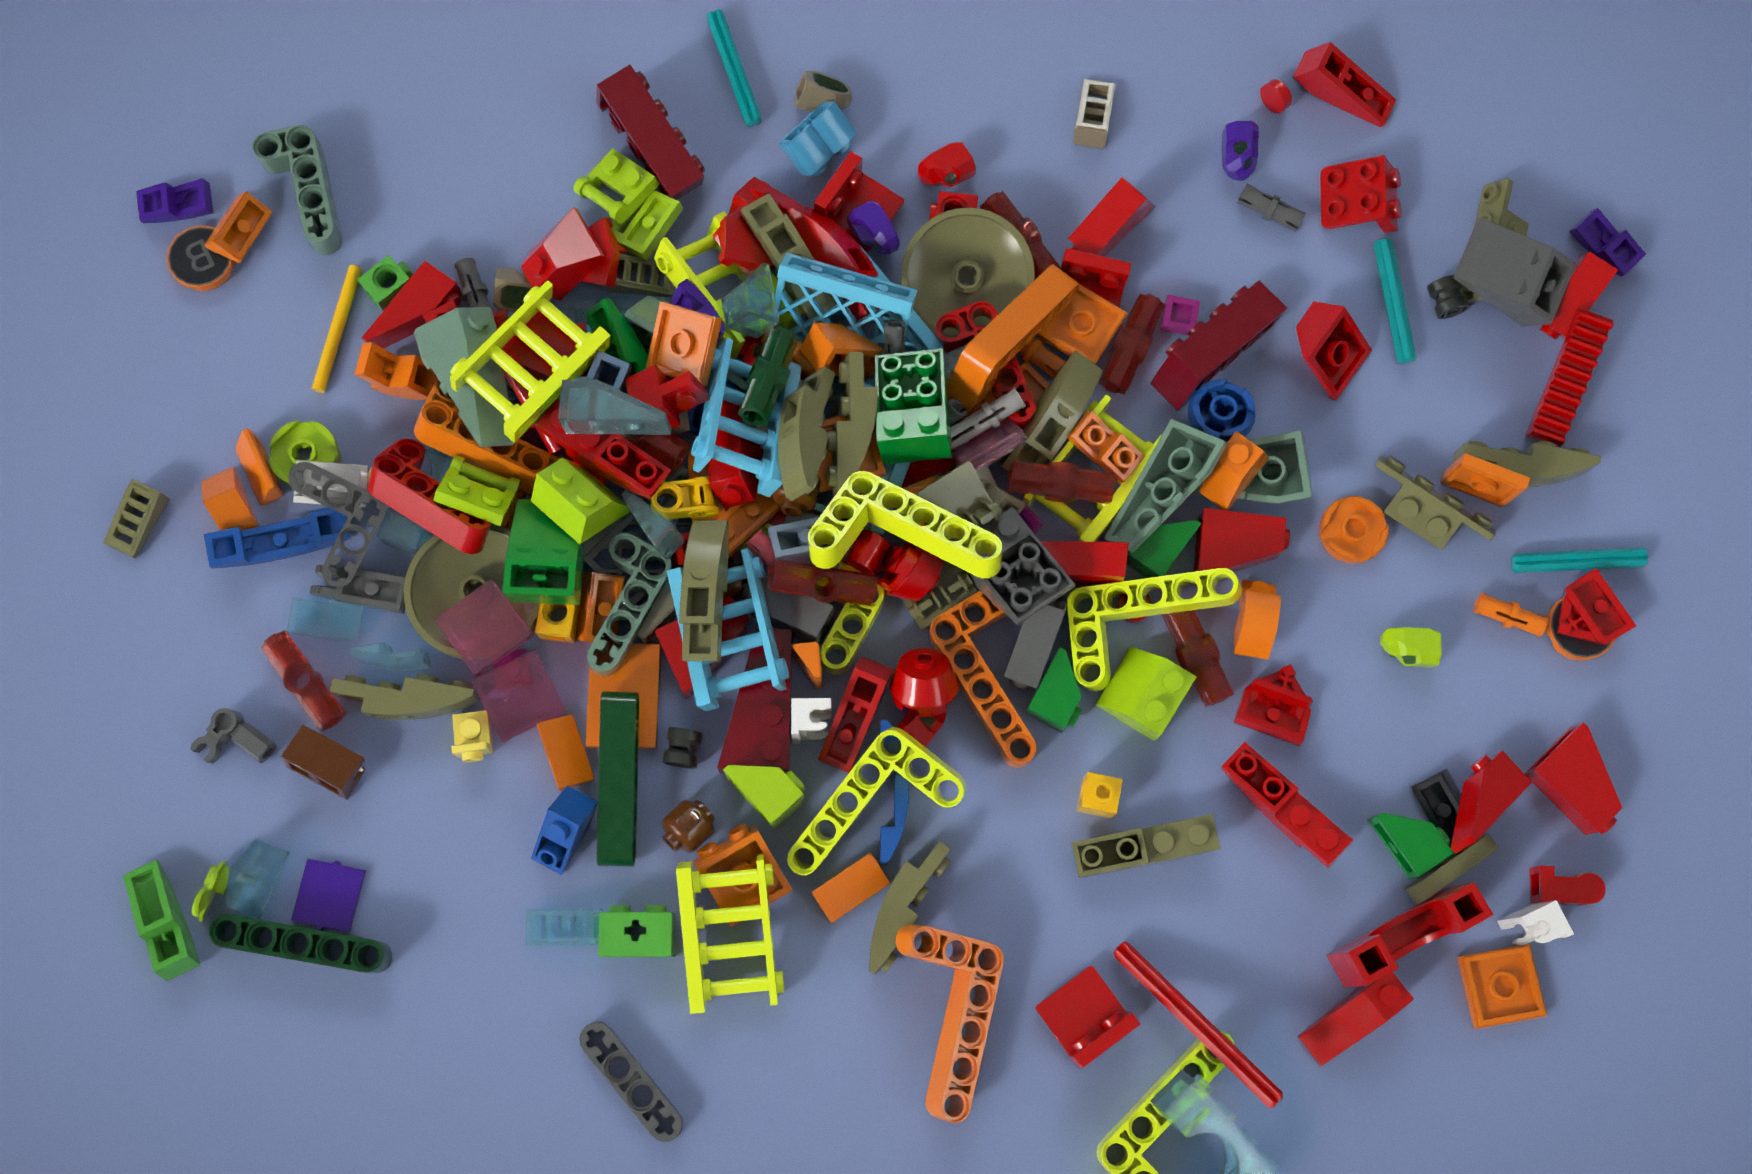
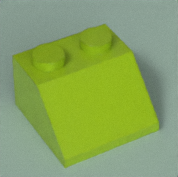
(576, 500)
(1145, 692)
(768, 791)

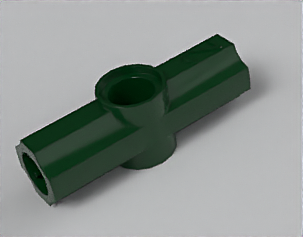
(768, 377)

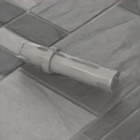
(1011, 402)

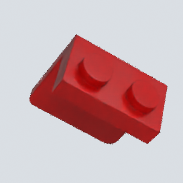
(1360, 194)

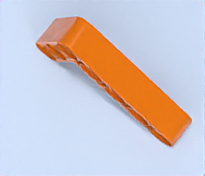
(1007, 335)
(452, 437)
(980, 673)
(958, 1012)

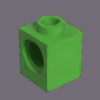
(377, 276)

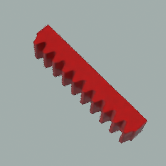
(1569, 377)

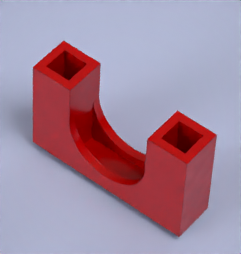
(1376, 951)

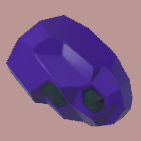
(1240, 149)
(873, 228)

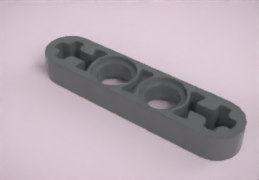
(627, 1084)

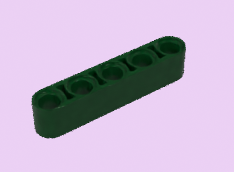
(618, 779)
(284, 939)

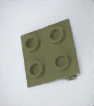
(962, 495)
(950, 590)

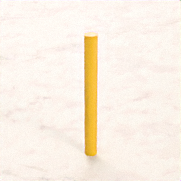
(336, 329)

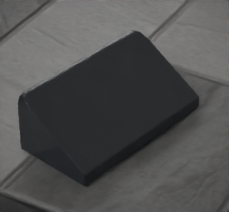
(1439, 800)

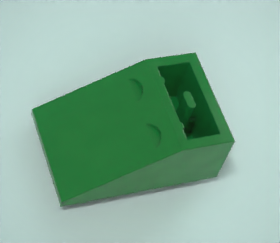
(912, 406)
(541, 560)

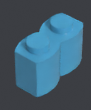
(818, 139)

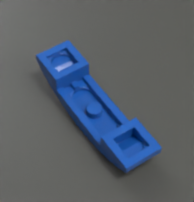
(274, 541)
(891, 835)

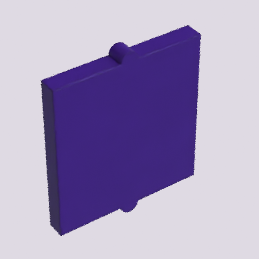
(328, 895)

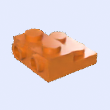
(740, 854)

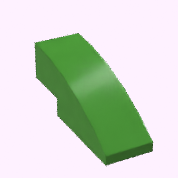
(160, 921)

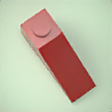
(1342, 83)
(422, 293)
(855, 713)
(1486, 796)
(1355, 1018)

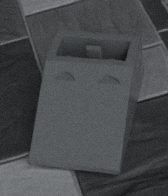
(1514, 273)
(1027, 574)

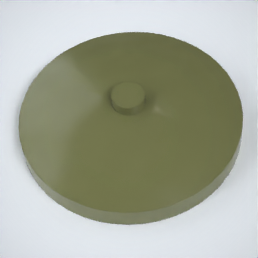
(963, 261)
(444, 576)

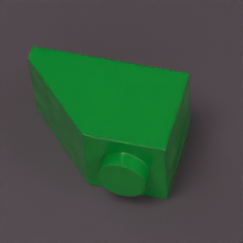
(1161, 548)
(1057, 695)
(1412, 842)

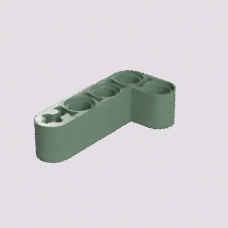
(308, 190)
(623, 609)

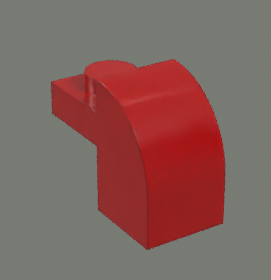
(667, 395)

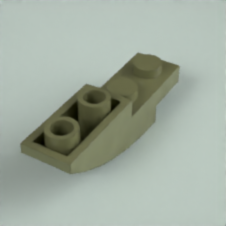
(777, 238)
(1057, 411)
(800, 436)
(851, 437)
(1540, 461)
(702, 590)
(417, 700)
(1146, 846)
(894, 912)

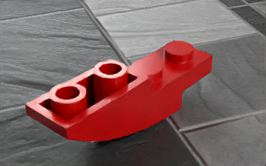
(832, 246)
(608, 456)
(1285, 806)

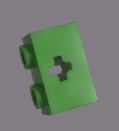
(615, 937)

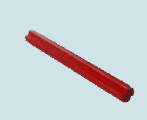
(1199, 1025)

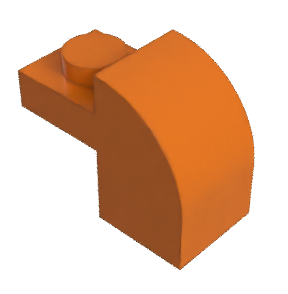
(394, 374)
(1257, 619)

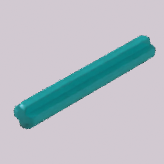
(734, 68)
(1394, 301)
(1579, 560)

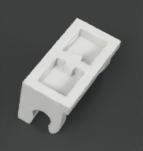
(336, 493)
(807, 718)
(1540, 921)

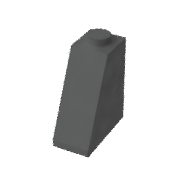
(803, 614)
(1035, 645)

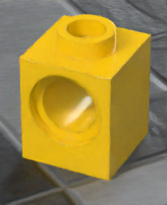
(557, 631)
(1099, 795)

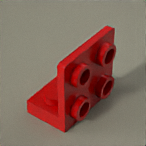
(851, 189)
(1097, 273)
(1086, 1017)

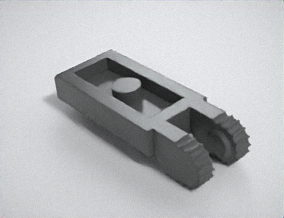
(365, 589)

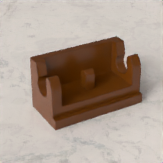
(324, 761)

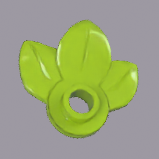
(215, 882)

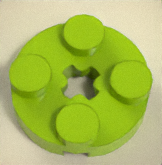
(301, 435)

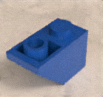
(563, 829)

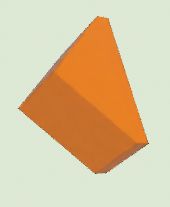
(227, 501)

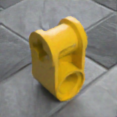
(687, 499)

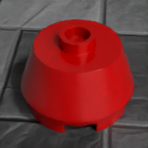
(909, 572)
(924, 682)

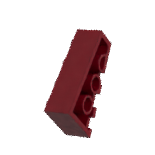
(649, 132)
(1217, 342)
(761, 716)

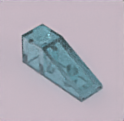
(597, 408)

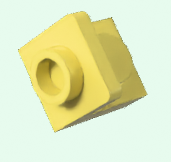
(472, 736)

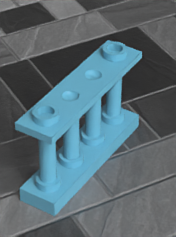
(704, 445)
(709, 688)

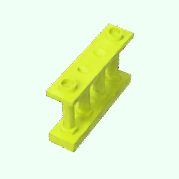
(677, 270)
(541, 394)
(1089, 529)
(699, 954)

